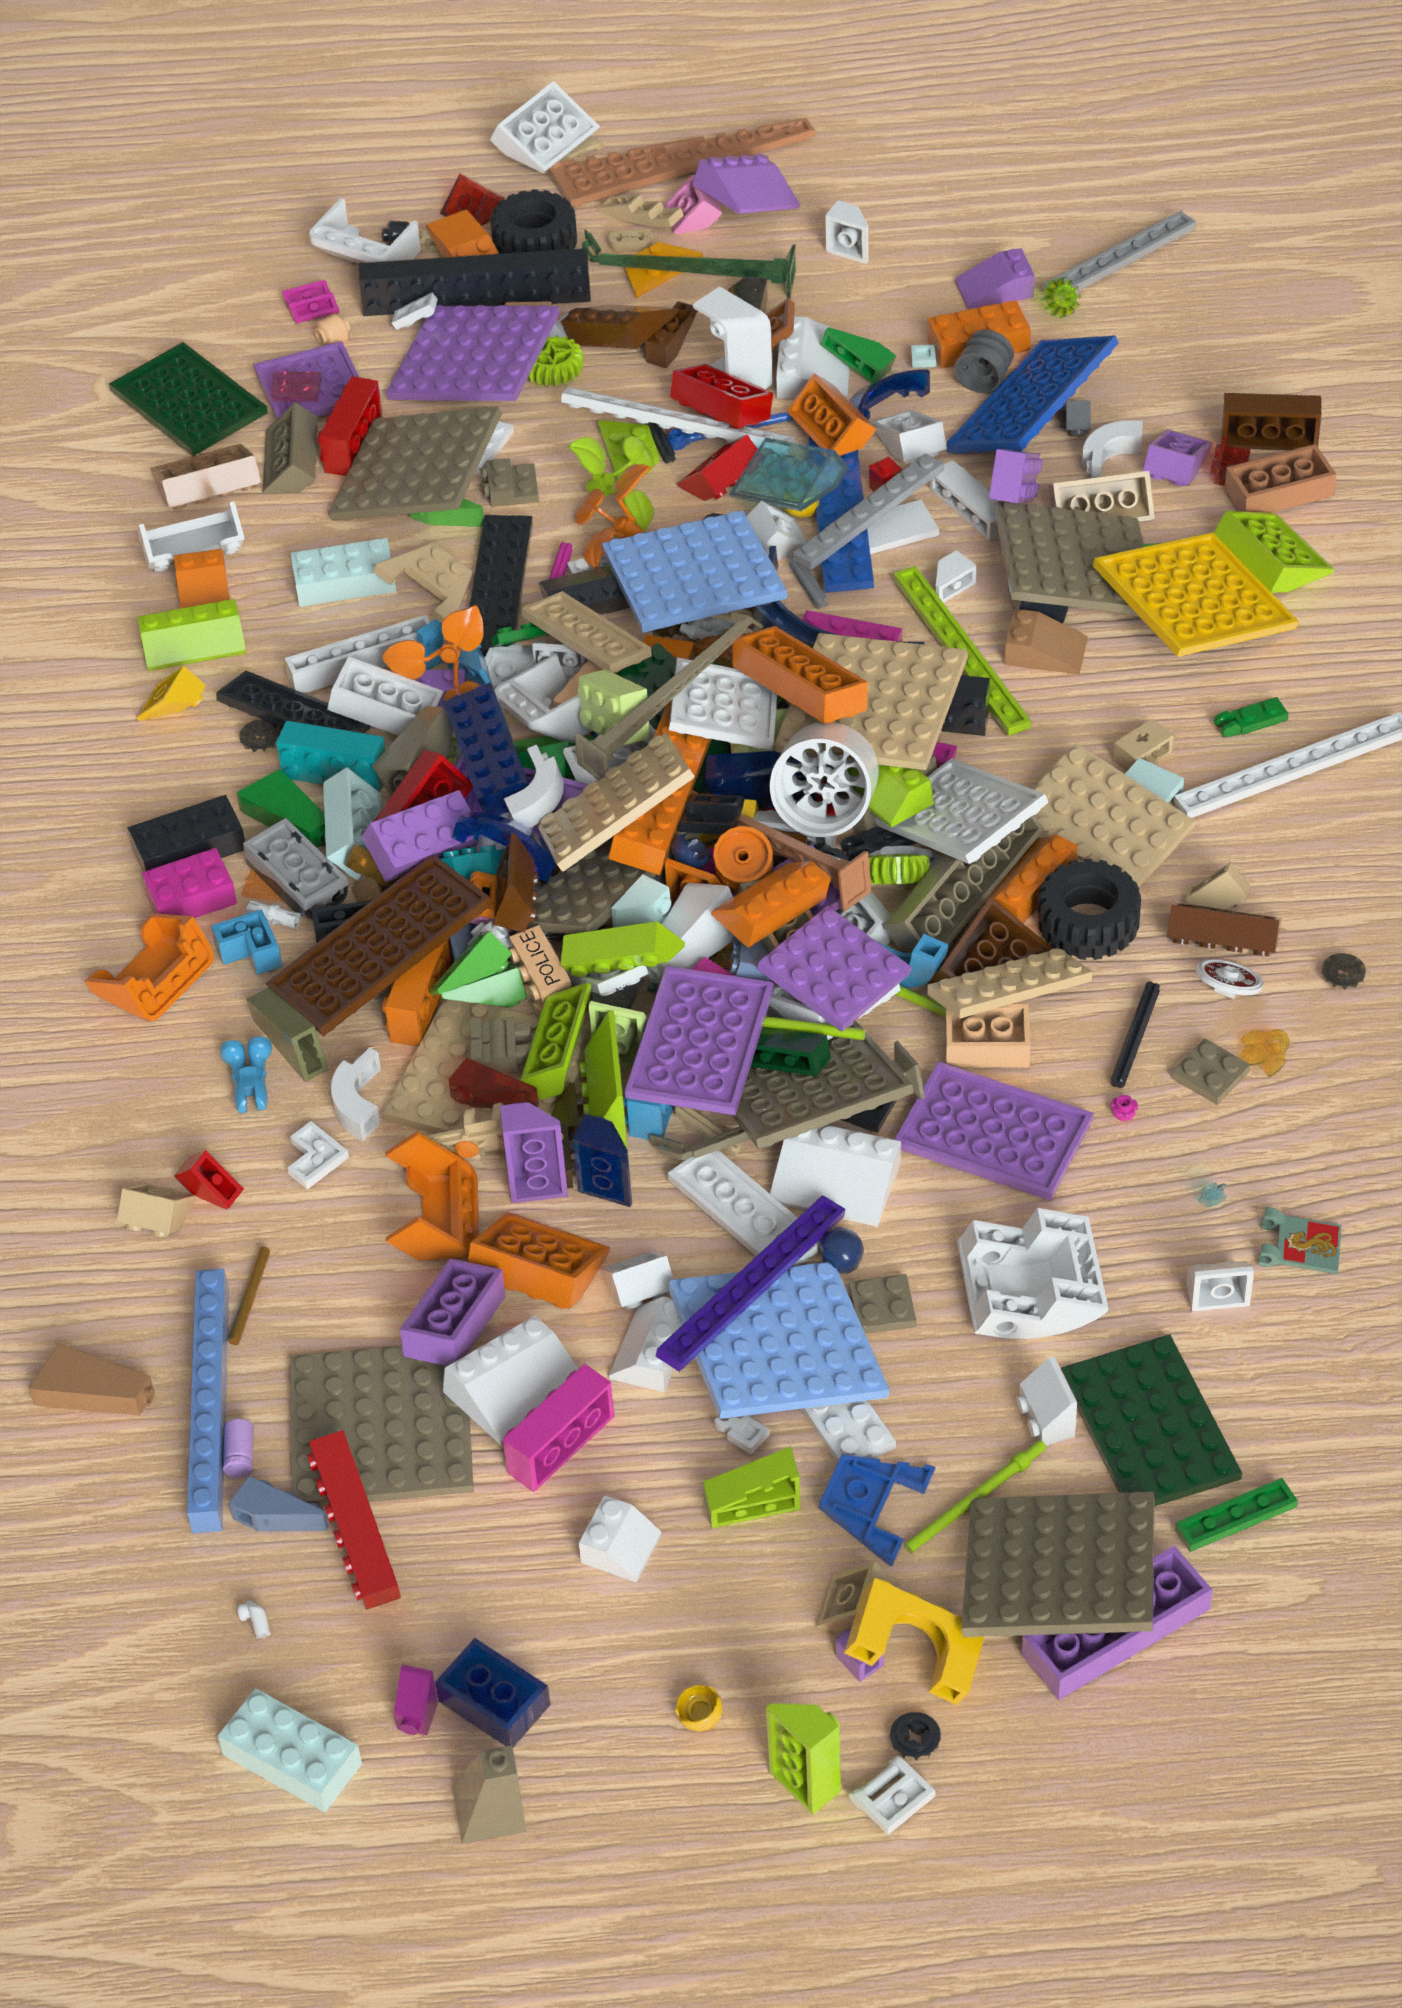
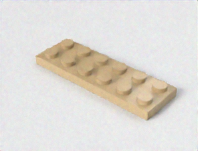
(586, 632)
(1009, 983)

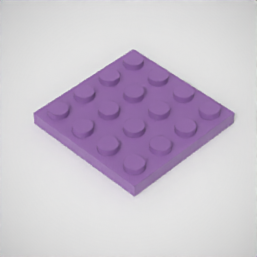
(329, 359)
(834, 968)

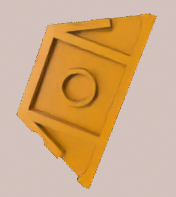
(647, 279)

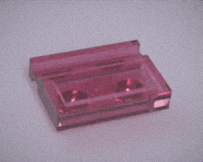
(296, 386)

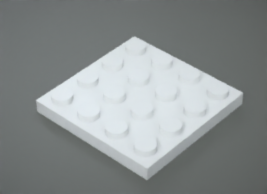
(725, 707)

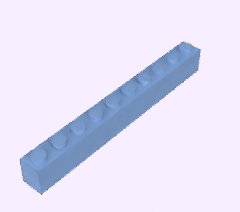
(208, 1401)

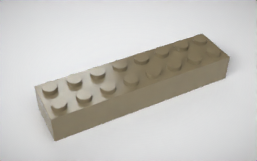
(956, 890)

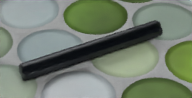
(1135, 1034)

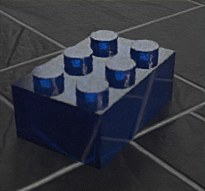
(492, 1693)

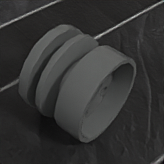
(984, 361)

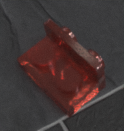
(1227, 457)

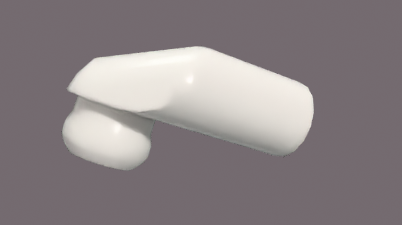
(258, 1618)

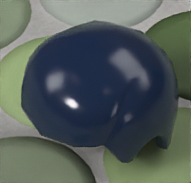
(690, 852)
(842, 1249)

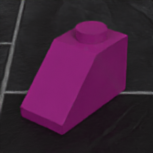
(415, 1700)

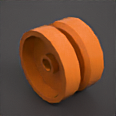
(731, 856)

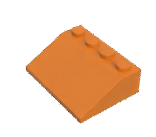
(539, 1259)

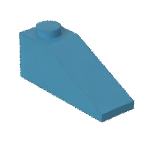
(474, 666)

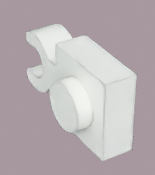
(743, 1432)

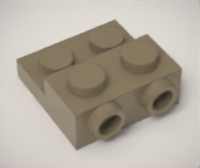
(510, 483)

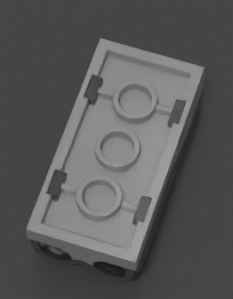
(295, 869)

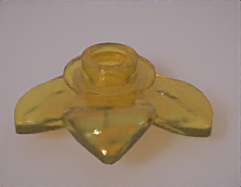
(1262, 1051)

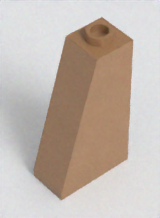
(90, 1383)

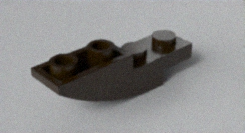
(567, 1113)

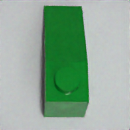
(861, 354)

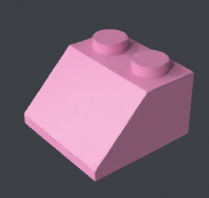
(697, 206)

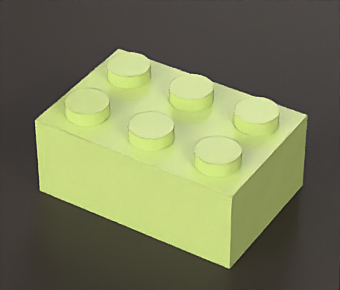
(608, 700)

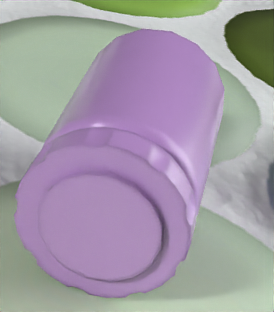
(238, 1448)

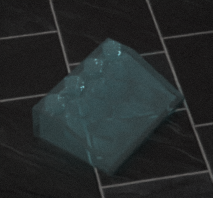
(789, 475)

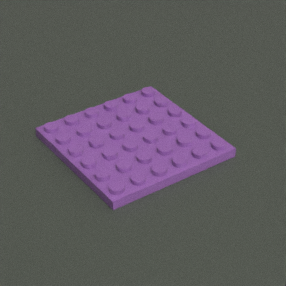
(473, 353)

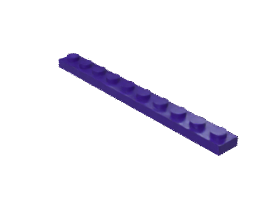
(749, 1283)

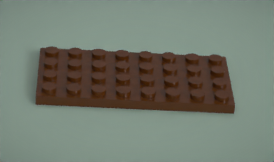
(379, 944)

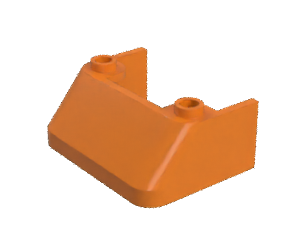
(448, 1200)

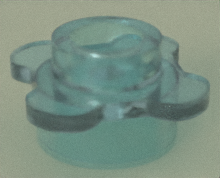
(1213, 1194)

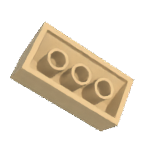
(1112, 495)

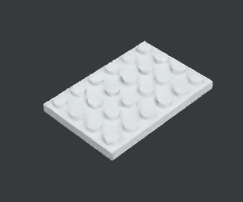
(969, 811)

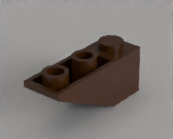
(668, 340)

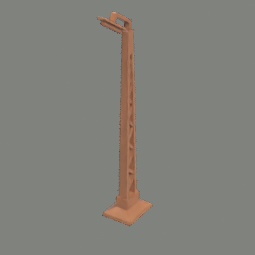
(848, 877)

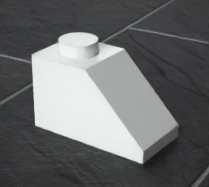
(954, 575)

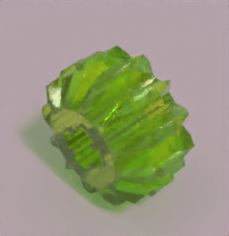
(1063, 306)

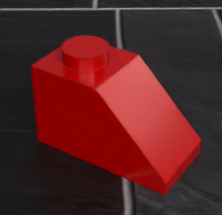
(208, 1180)

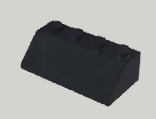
(592, 588)

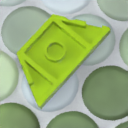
(615, 433)

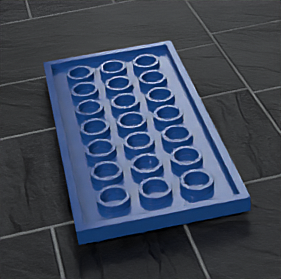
(1031, 394)

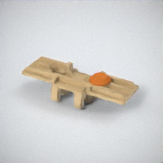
(476, 1137)

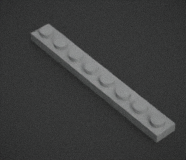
(1128, 251)
(868, 511)

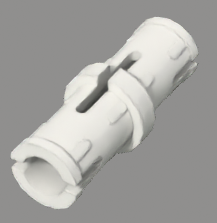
(275, 914)

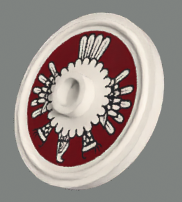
(1229, 977)

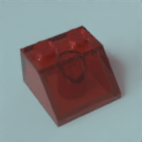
(471, 196)

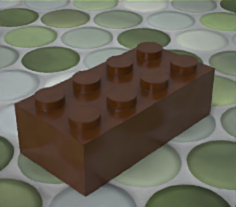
(1271, 421)

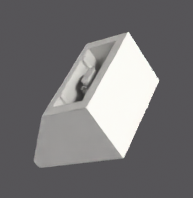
(569, 659)

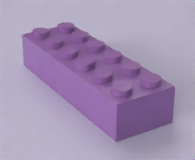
(1074, 1660)

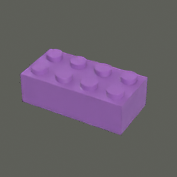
(1015, 476)
(414, 834)
(453, 1312)

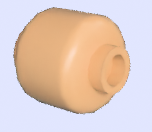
(332, 330)

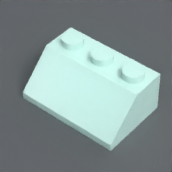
(642, 903)

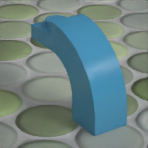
(924, 960)

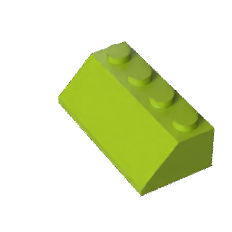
(191, 634)
(898, 793)
(619, 948)
(556, 1040)
(804, 1752)

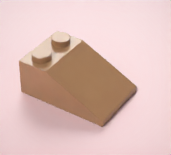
(1043, 643)

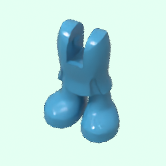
(251, 1079)

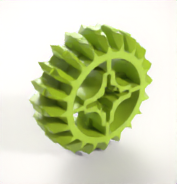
(557, 362)
(898, 868)

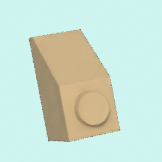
(1220, 889)

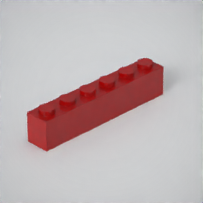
(354, 1520)

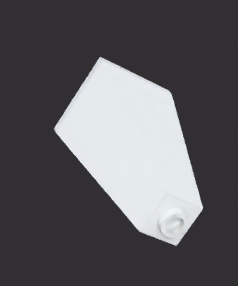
(696, 926)

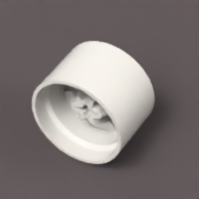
(809, 815)

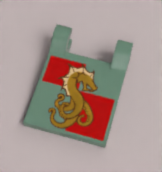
(1301, 1243)

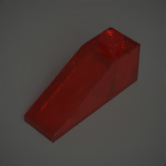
(483, 1087)

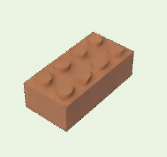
(1281, 481)

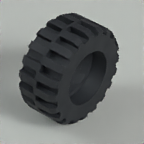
(533, 223)
(1089, 884)

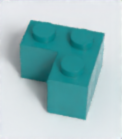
(470, 860)

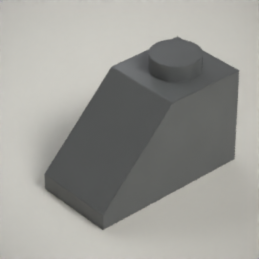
(1077, 417)

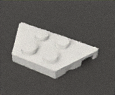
(508, 662)

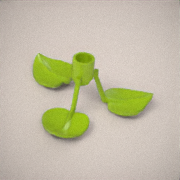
(592, 456)

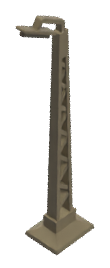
(596, 754)
(675, 1149)

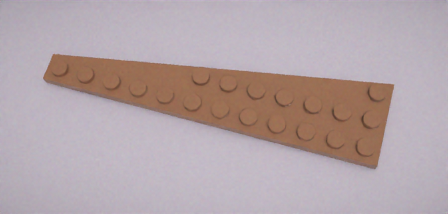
(648, 165)

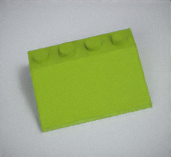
(1271, 550)
(603, 1076)

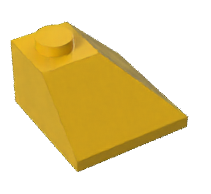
(173, 695)

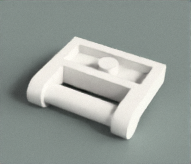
(898, 1801)

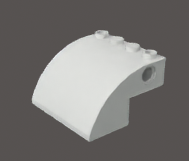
(1032, 1277)

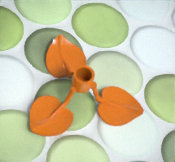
(623, 526)
(462, 632)

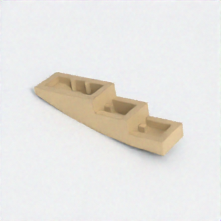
(636, 211)

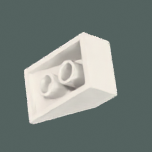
(911, 435)

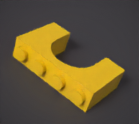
(887, 1605)

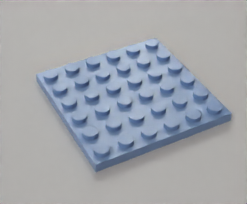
(693, 571)
(788, 1348)

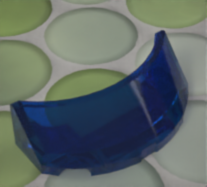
(901, 382)
(499, 830)

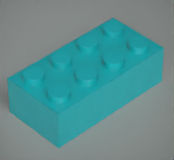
(320, 752)

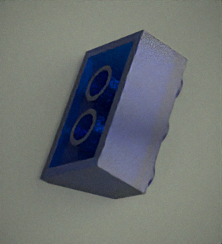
(602, 1161)

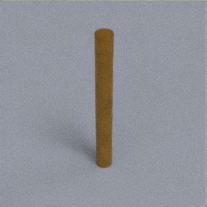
(249, 1296)

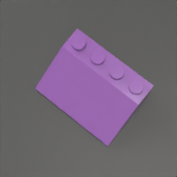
(745, 183)

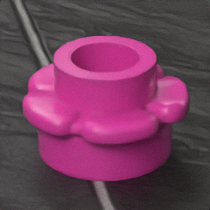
(1124, 1107)

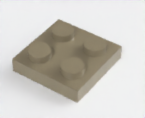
(1211, 1071)
(883, 1303)

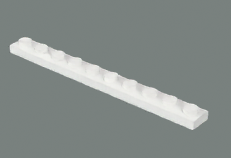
(664, 417)
(1290, 766)

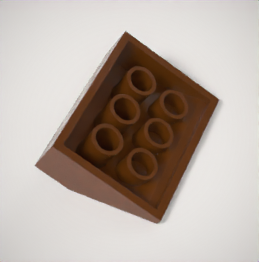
(615, 325)
(988, 941)

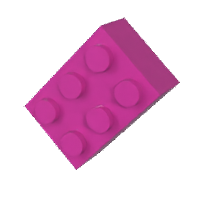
(190, 886)

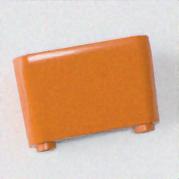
(161, 972)

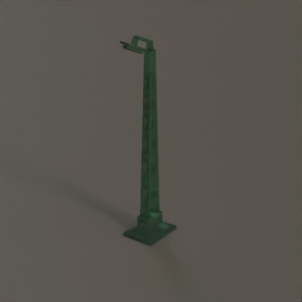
(778, 271)

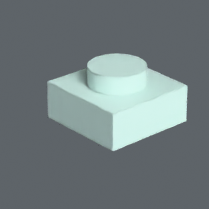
(923, 356)

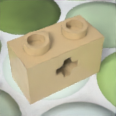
(1146, 741)

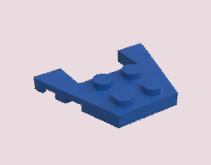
(859, 1495)

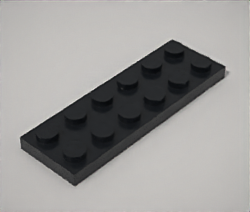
(281, 704)

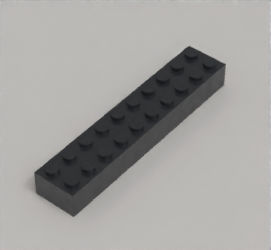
(476, 280)

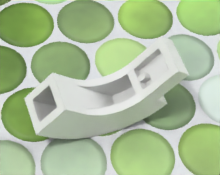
(1111, 440)
(541, 795)
(352, 1111)

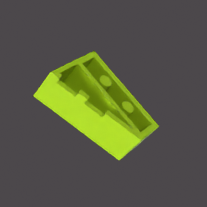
(754, 1490)

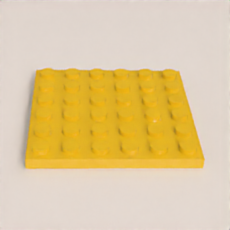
(1195, 594)

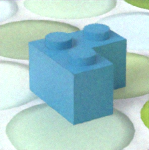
(248, 937)

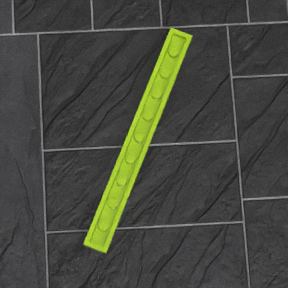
(951, 635)

